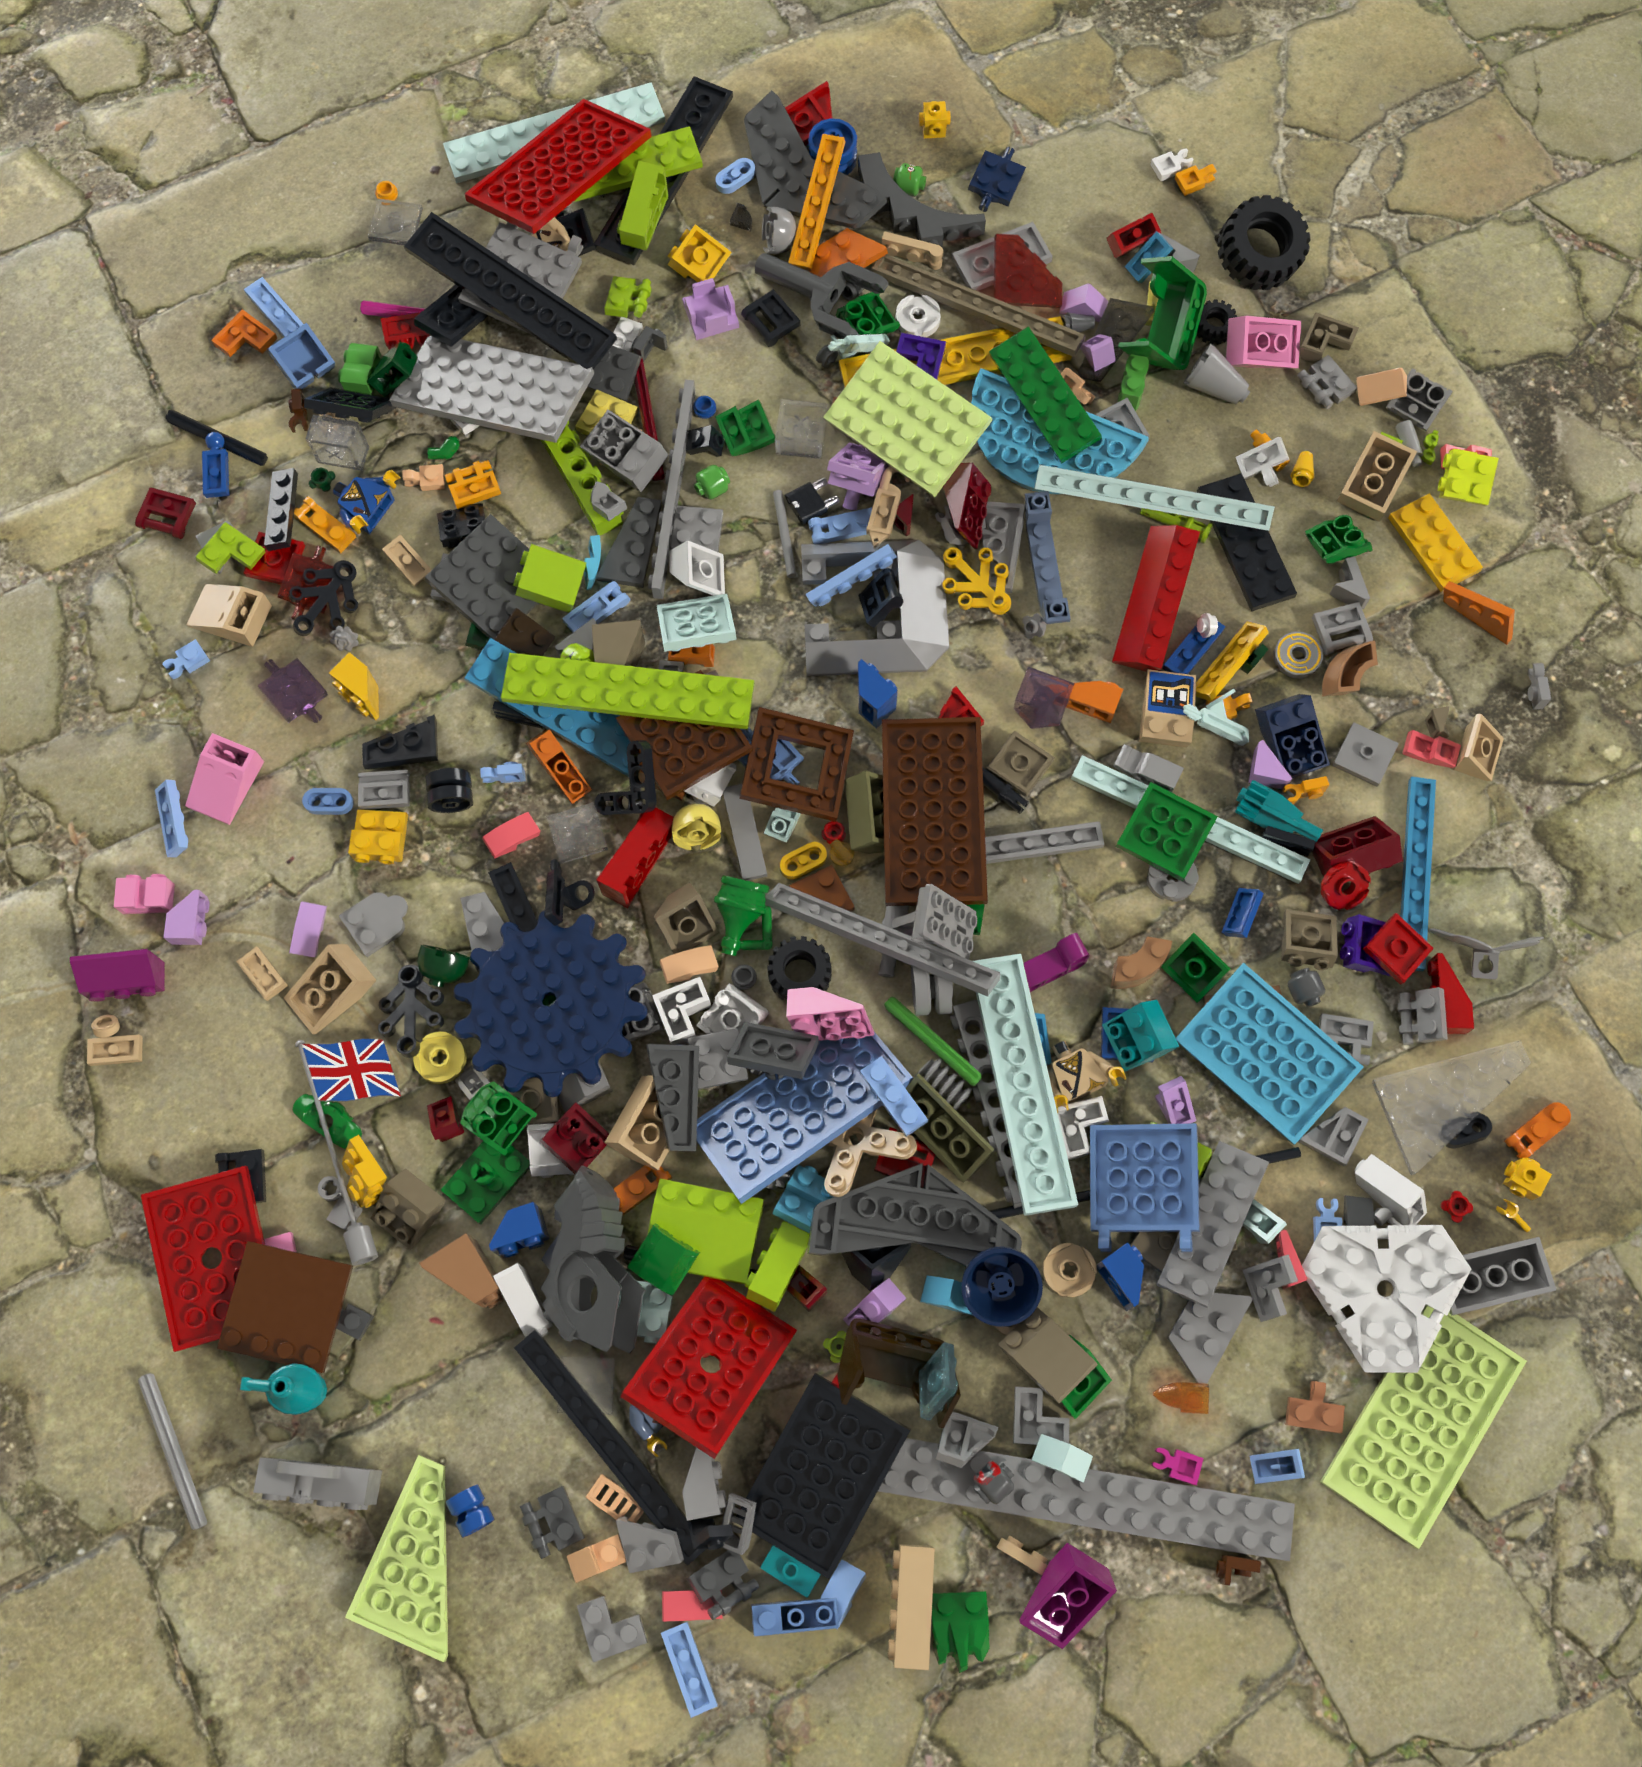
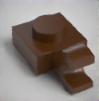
(296, 406)

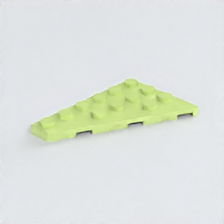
(407, 1576)

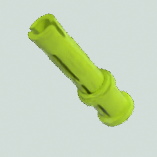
(1180, 520)

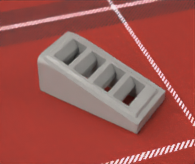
(736, 1543)

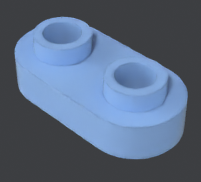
(731, 177)

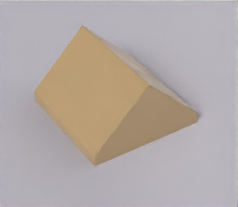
(1479, 749)

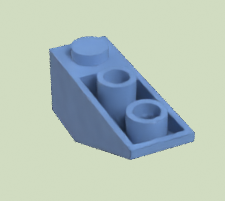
(794, 1616)

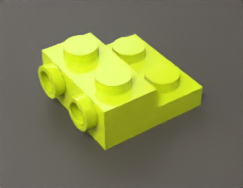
(1467, 477)

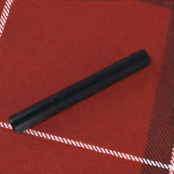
(230, 444)

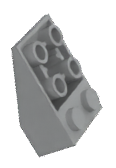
(625, 450)
(701, 1488)

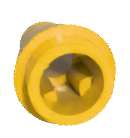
(1303, 470)

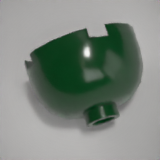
(441, 965)

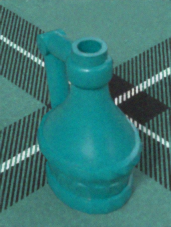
(302, 1390)

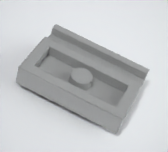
(384, 789)

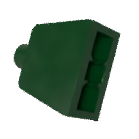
(401, 362)

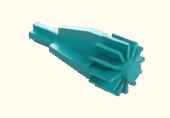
(1272, 809)

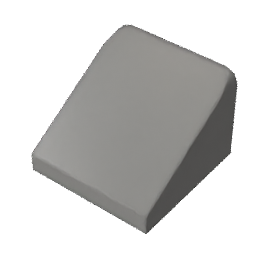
(339, 1214)

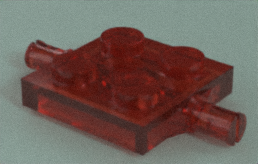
(293, 577)

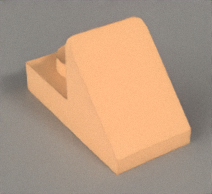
(596, 1558)

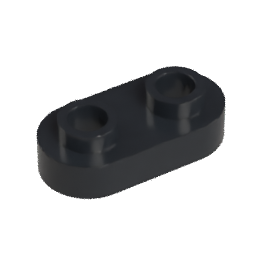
(1469, 1136)

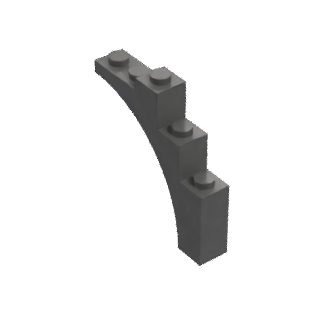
(909, 214)

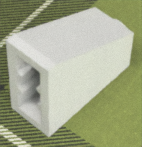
(1391, 1190)
(523, 1299)

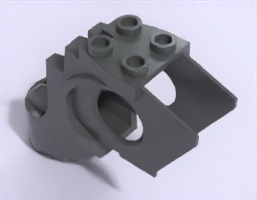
(586, 1257)

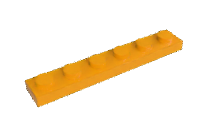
(817, 201)

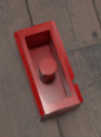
(1133, 235)

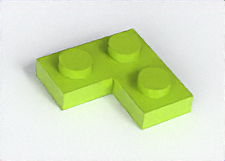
(229, 543)

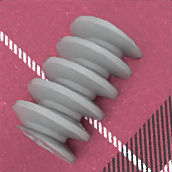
(945, 1084)

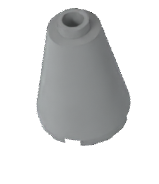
(1217, 377)

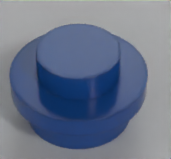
(704, 407)

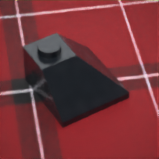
(875, 1265)

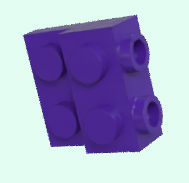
(1358, 932)

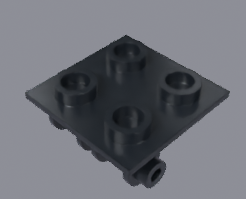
(459, 523)

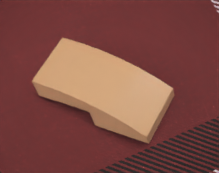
(687, 963)

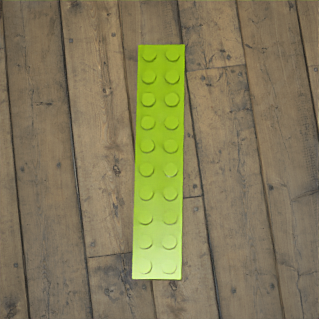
(628, 690)

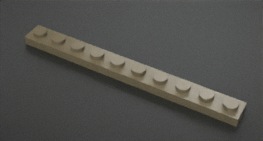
(978, 304)

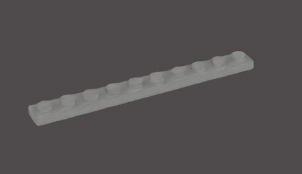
(671, 497)
(883, 939)

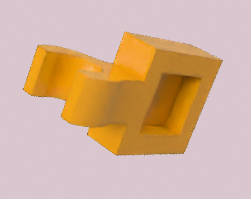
(1194, 179)
(1233, 705)
(1309, 788)

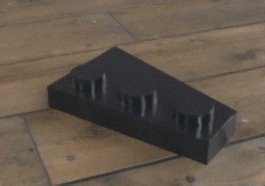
(409, 746)

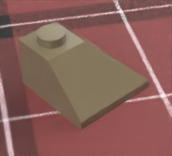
(685, 919)

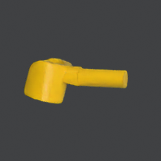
(1512, 1212)

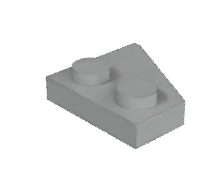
(648, 1546)

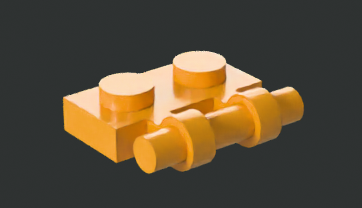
(475, 488)

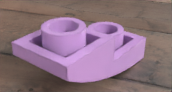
(308, 929)

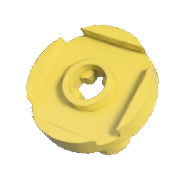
(451, 1066)

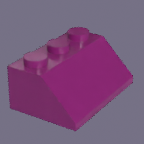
(118, 974)

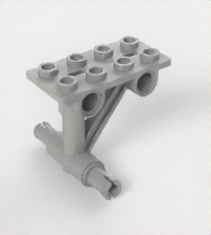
(936, 921)

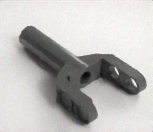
(822, 290)

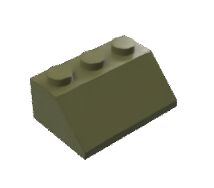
(865, 812)

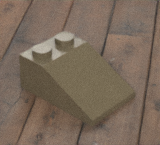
(1047, 1355)

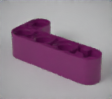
(1057, 962)

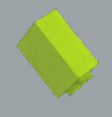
(549, 578)

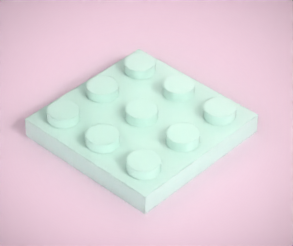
(696, 622)

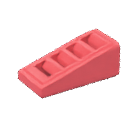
(1285, 1247)

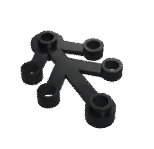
(326, 595)
(409, 1007)

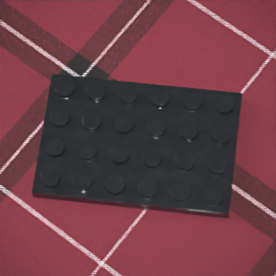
(823, 1475)

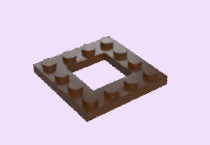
(835, 742)

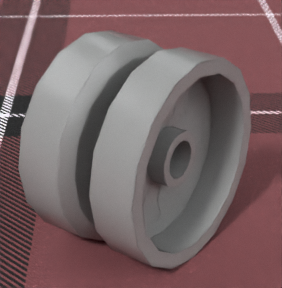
(930, 987)

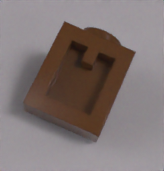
(1240, 1565)

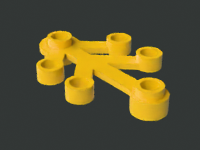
(978, 583)

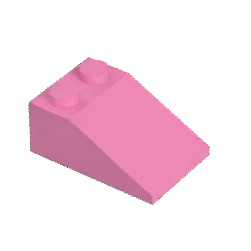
(1263, 342)

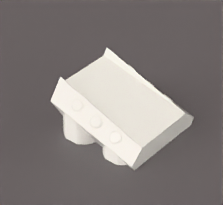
(712, 787)
(731, 1010)
(542, 1161)

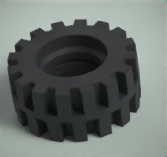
(1215, 310)

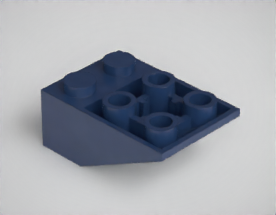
(1293, 734)

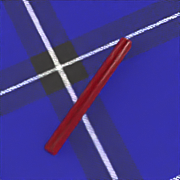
(646, 410)

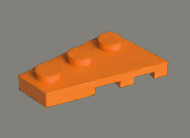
(1484, 612)

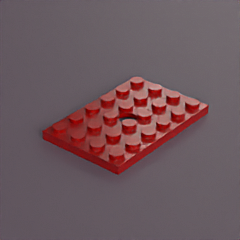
(181, 1227)
(700, 1403)

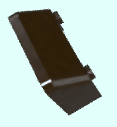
(887, 1356)

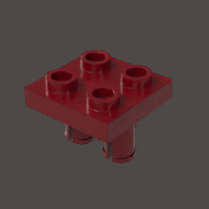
(575, 1138)

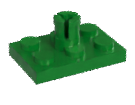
(485, 1180)

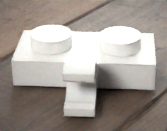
(1262, 460)

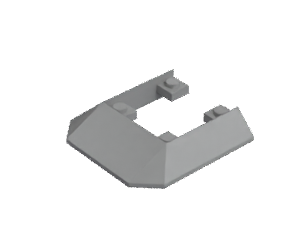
(900, 645)

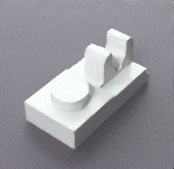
(626, 332)

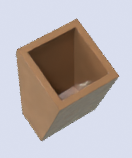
(466, 1270)

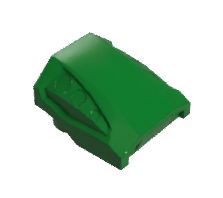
(868, 315)
(1338, 539)
(496, 1116)
(663, 1260)

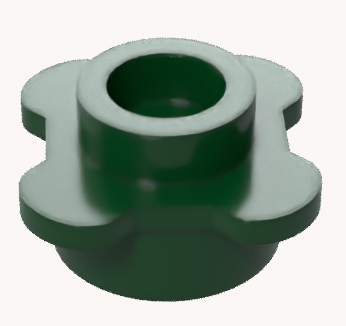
(321, 473)

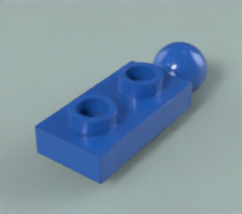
(215, 467)

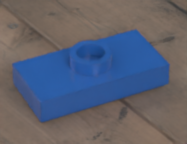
(1242, 912)

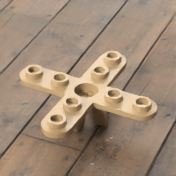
(873, 1142)

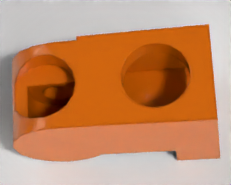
(694, 655)

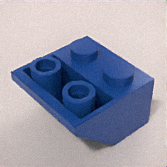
(875, 695)
(520, 1229)

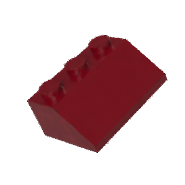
(1364, 842)

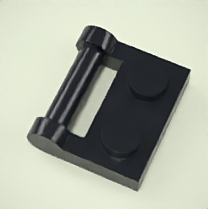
(776, 312)
(873, 600)
(256, 1165)

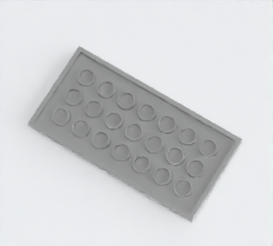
(494, 388)

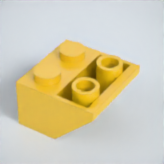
(356, 685)

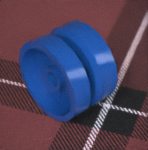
(836, 128)

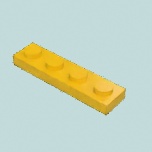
(1230, 660)

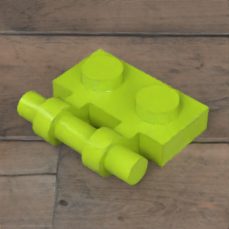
(621, 294)

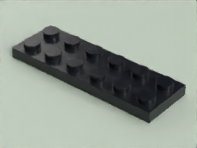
(1250, 551)

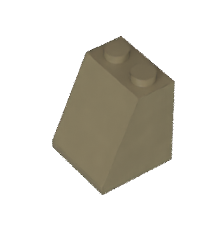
(618, 642)

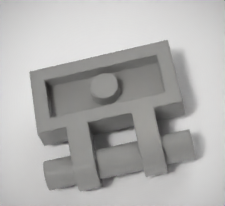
(1331, 378)
(1431, 1016)
(1349, 1032)

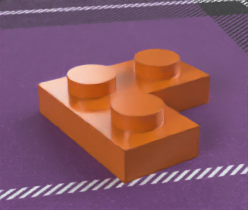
(244, 329)

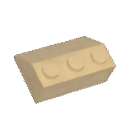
(640, 1128)

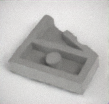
(1336, 1135)
(963, 1439)

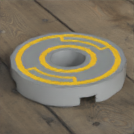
(1298, 642)

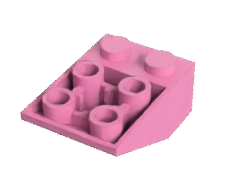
(223, 778)
(826, 1015)

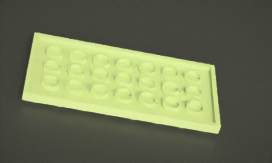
(1424, 1429)

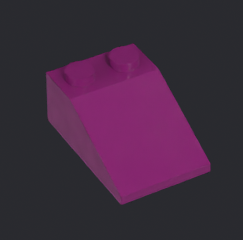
(1067, 1596)

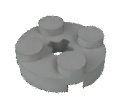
(1170, 889)

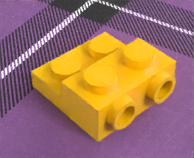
(698, 255)
(378, 836)
(366, 1174)

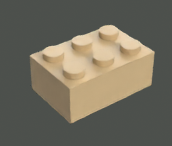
(1376, 476)

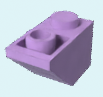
(186, 920)
(877, 1303)

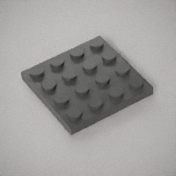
(481, 576)

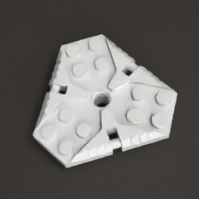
(1422, 1269)

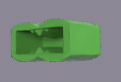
(359, 364)
(1134, 379)

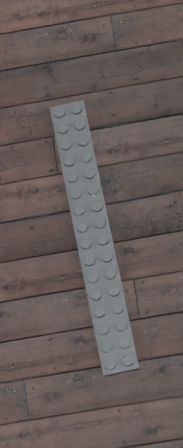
(1103, 1501)

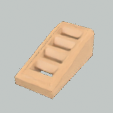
(598, 1486)

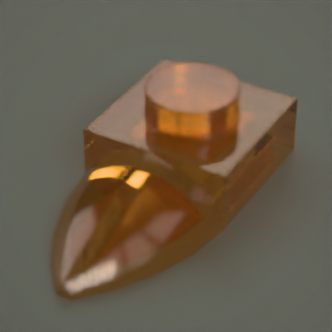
(1185, 1396)

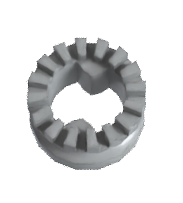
(324, 1194)

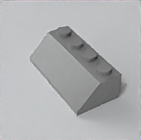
(1504, 1276)

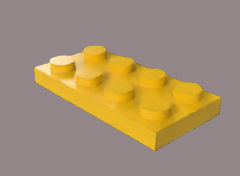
(1435, 542)

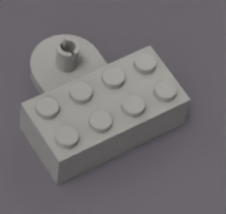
(318, 1482)

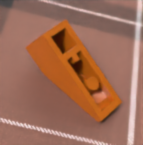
(1095, 699)

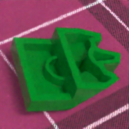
(960, 1627)

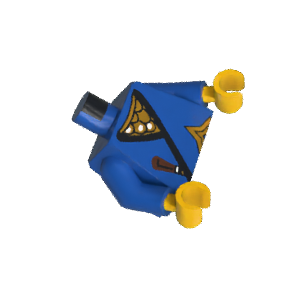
(365, 500)

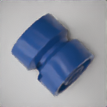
(470, 1510)

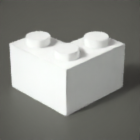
(679, 1003)

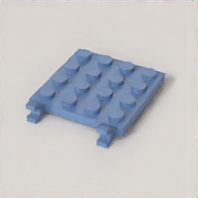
(1144, 1180)

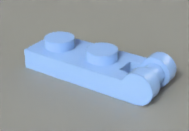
(840, 526)
(597, 607)

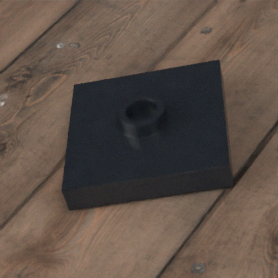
(577, 224)

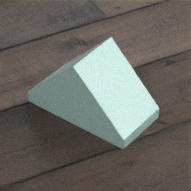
(1062, 1457)

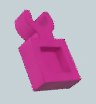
(1182, 1465)

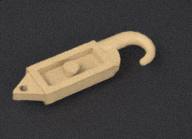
(884, 509)

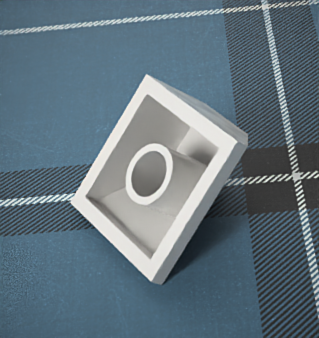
(698, 567)

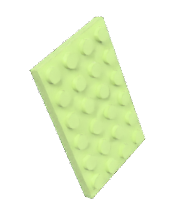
(907, 418)

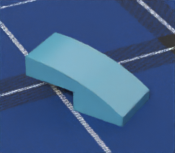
(592, 563)

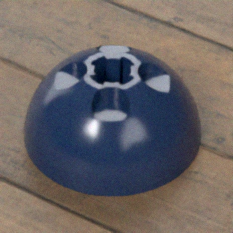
(1003, 1298)

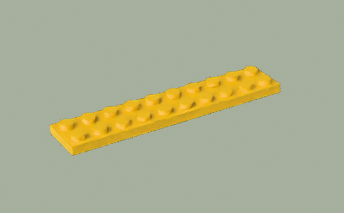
(962, 356)

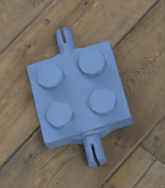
(784, 760)

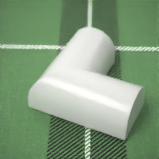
(1072, 1124)

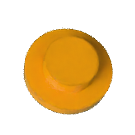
(386, 191)

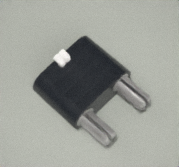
(807, 502)

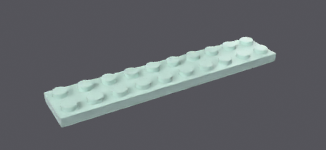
(486, 150)
(1025, 1090)

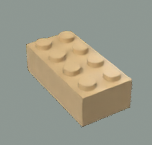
(913, 1607)

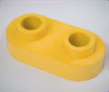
(801, 859)

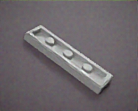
(744, 834)

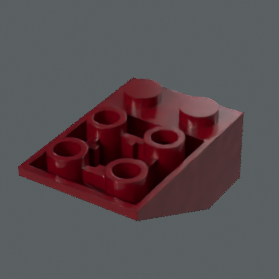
(967, 499)

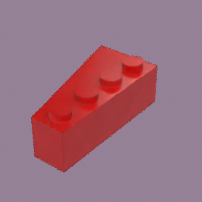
(636, 857)

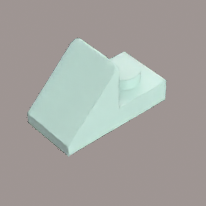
(1263, 1223)

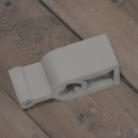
(1148, 768)

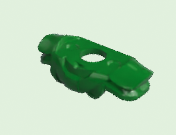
(342, 1128)

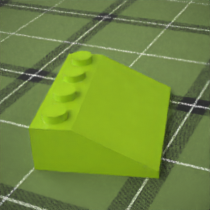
(712, 1224)

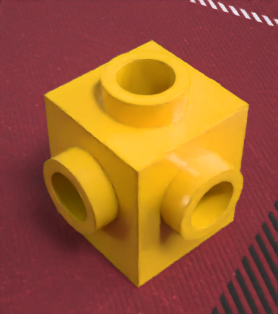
(934, 119)
(1526, 1178)

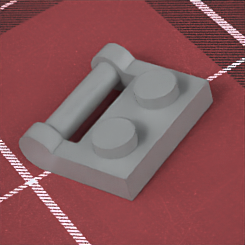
(1339, 621)

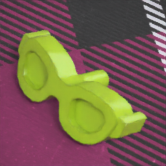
(1430, 443)

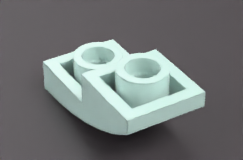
(781, 824)

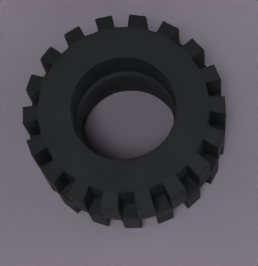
(793, 951)

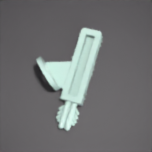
(856, 343)
(1215, 720)

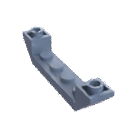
(1043, 558)

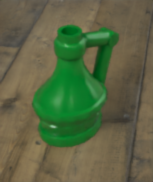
(740, 905)

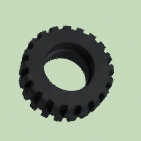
(1279, 221)

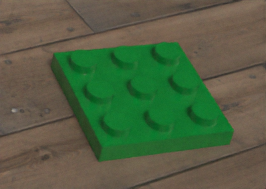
(1166, 831)

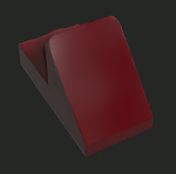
(904, 515)
(444, 1120)

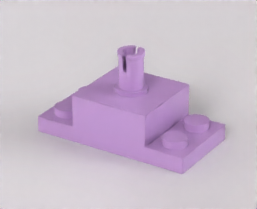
(857, 472)

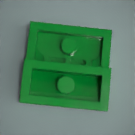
(746, 428)

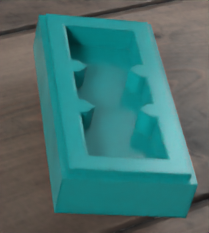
(790, 1571)

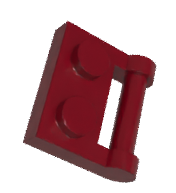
(168, 506)

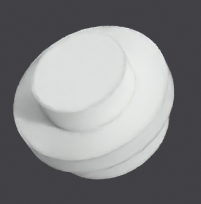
(1207, 625)

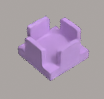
(710, 309)

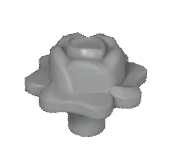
(344, 638)

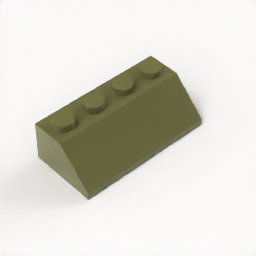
(948, 1132)

